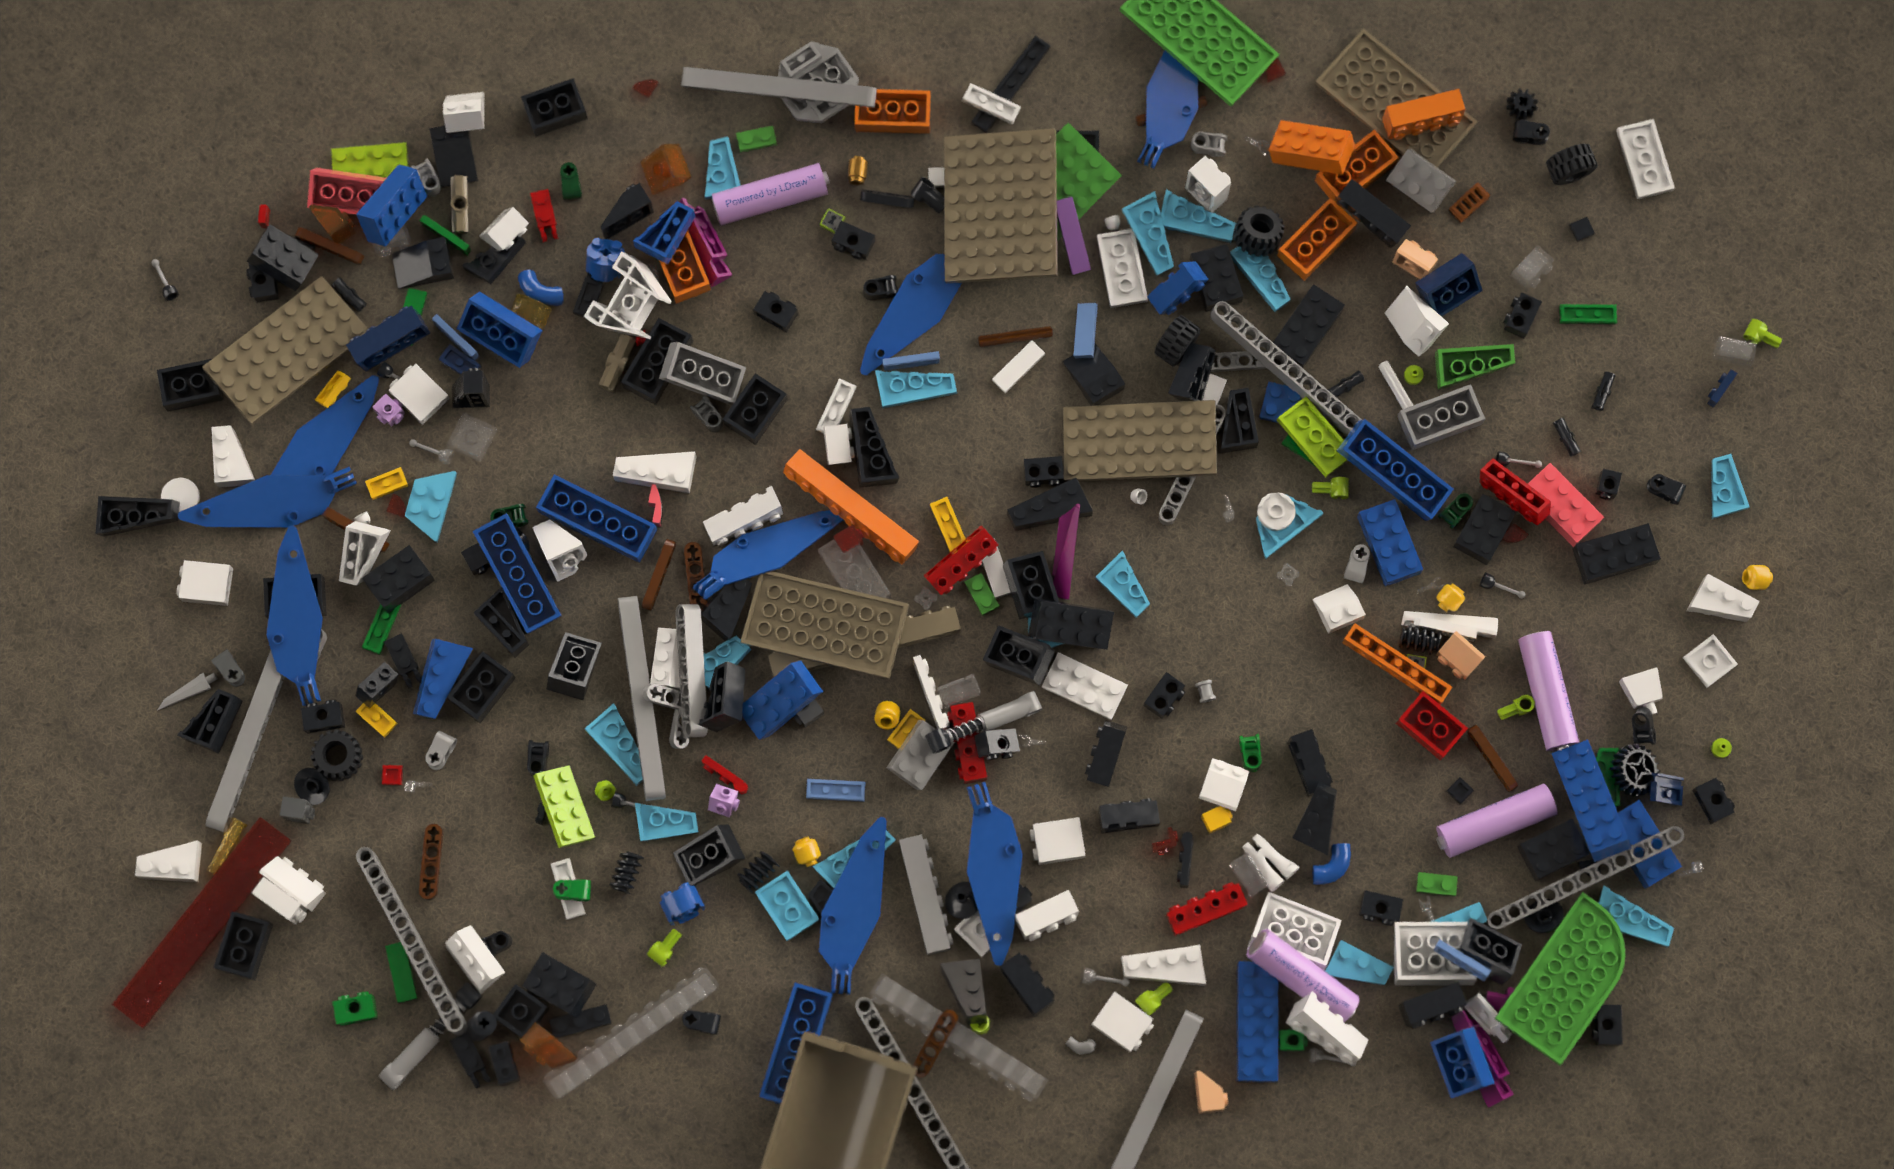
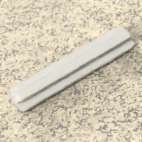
(1395, 385)

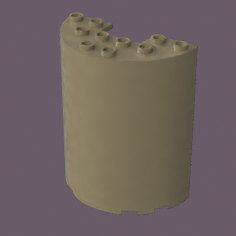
(839, 1108)

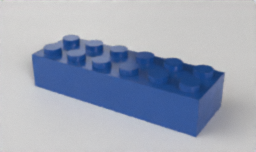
(1395, 470)
(596, 518)
(517, 573)
(1591, 800)
(804, 1012)
(1256, 1024)

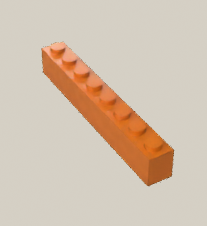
(850, 507)

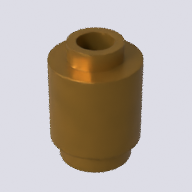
(857, 170)

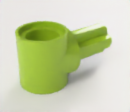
(1758, 332)
(1336, 487)
(1515, 708)
(662, 951)
(1151, 1000)

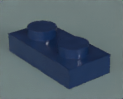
(457, 360)
(1725, 380)

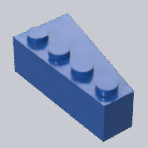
(439, 675)

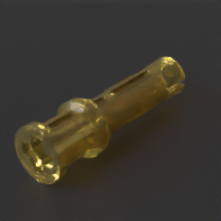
(231, 837)

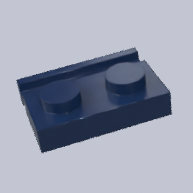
(1666, 789)

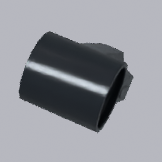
(925, 192)

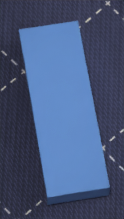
(1085, 330)
(455, 337)
(911, 361)
(835, 790)
(1462, 960)

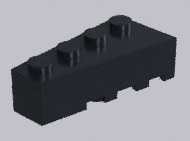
(1372, 213)
(870, 451)
(1049, 506)
(129, 514)

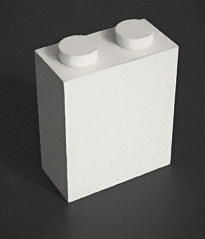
(418, 393)
(205, 583)
(1058, 841)
(280, 901)
(1123, 1022)

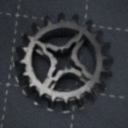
(1639, 767)

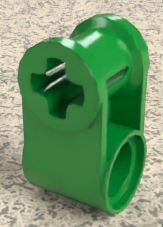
(1250, 748)
(575, 889)

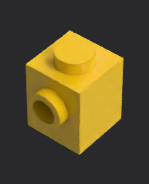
(1217, 818)

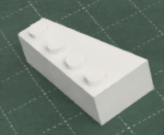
(666, 471)
(743, 517)

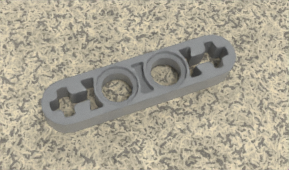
(1234, 359)

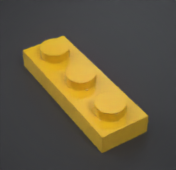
(947, 523)

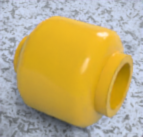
(1757, 577)
(1450, 597)
(887, 715)
(806, 851)

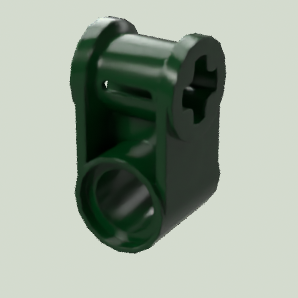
(570, 184)
(512, 512)
(1454, 512)

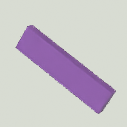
(1072, 236)

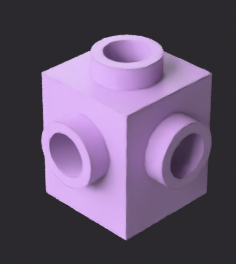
(389, 410)
(723, 800)

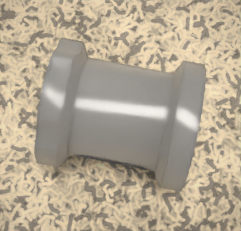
(1205, 691)

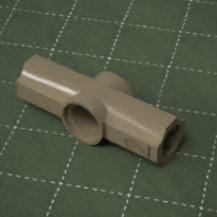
(459, 216)
(617, 362)

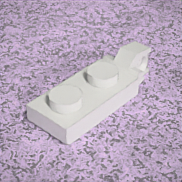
(1485, 1015)

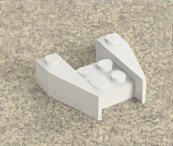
(631, 301)

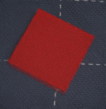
(263, 216)
(392, 774)

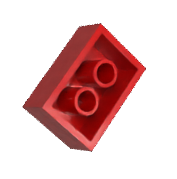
(1431, 725)

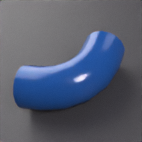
(534, 289)
(1335, 868)

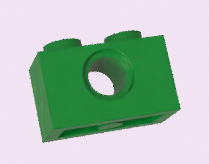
(343, 1012)

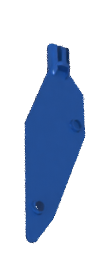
(1170, 107)
(912, 312)
(324, 439)
(270, 501)
(765, 550)
(295, 618)
(994, 870)
(853, 907)

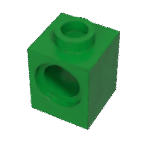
(1283, 1044)

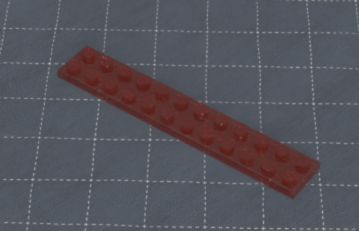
(200, 923)

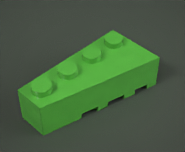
(1466, 363)

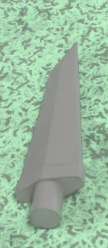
(192, 688)

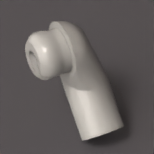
(1081, 1048)

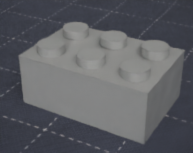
(1421, 180)
(914, 759)

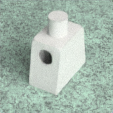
(1643, 689)

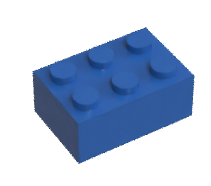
(1462, 1062)

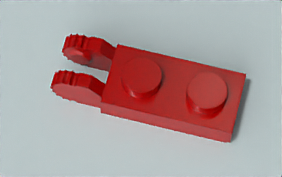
(544, 213)
(725, 775)

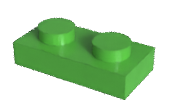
(756, 139)
(981, 594)
(1436, 884)

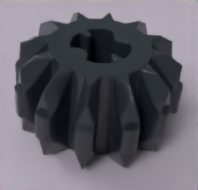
(1519, 97)

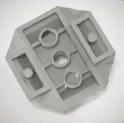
(821, 64)

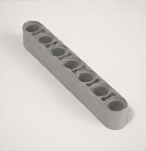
(1182, 491)
(691, 669)

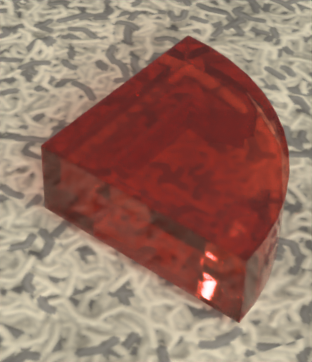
(1275, 70)
(645, 87)
(396, 506)
(1515, 534)

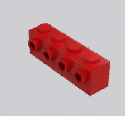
(1515, 492)
(961, 560)
(972, 767)
(1206, 909)

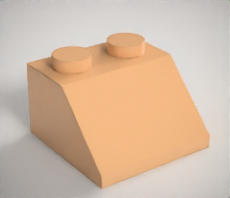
(1414, 259)
(1459, 656)
(1209, 1094)

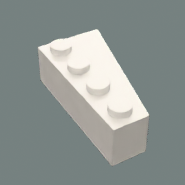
(1171, 965)
(1327, 1029)

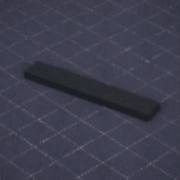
(1014, 79)

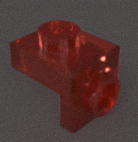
(849, 538)
(1163, 847)

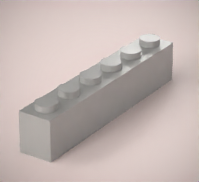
(924, 894)

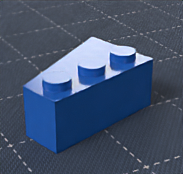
(666, 233)
(1178, 288)

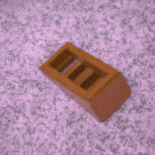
(1479, 202)

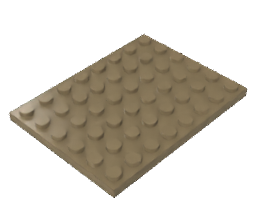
(1000, 206)

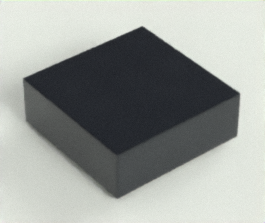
(1582, 229)
(1459, 790)

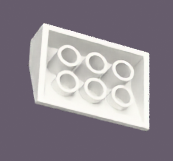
(1299, 926)
(1415, 955)

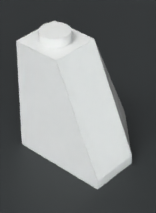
(560, 549)

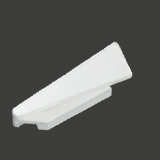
(1447, 624)

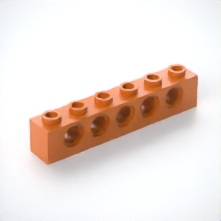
(1396, 663)

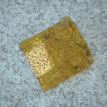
(531, 310)

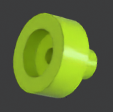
(1413, 375)
(1718, 751)
(605, 790)
(980, 1028)

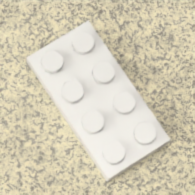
(1645, 159)
(1122, 268)
(928, 686)
(1084, 686)

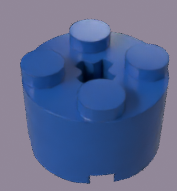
(601, 258)
(682, 904)

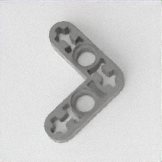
(661, 700)

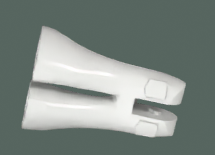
(1285, 866)

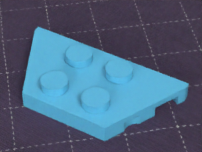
(430, 502)
(1274, 540)

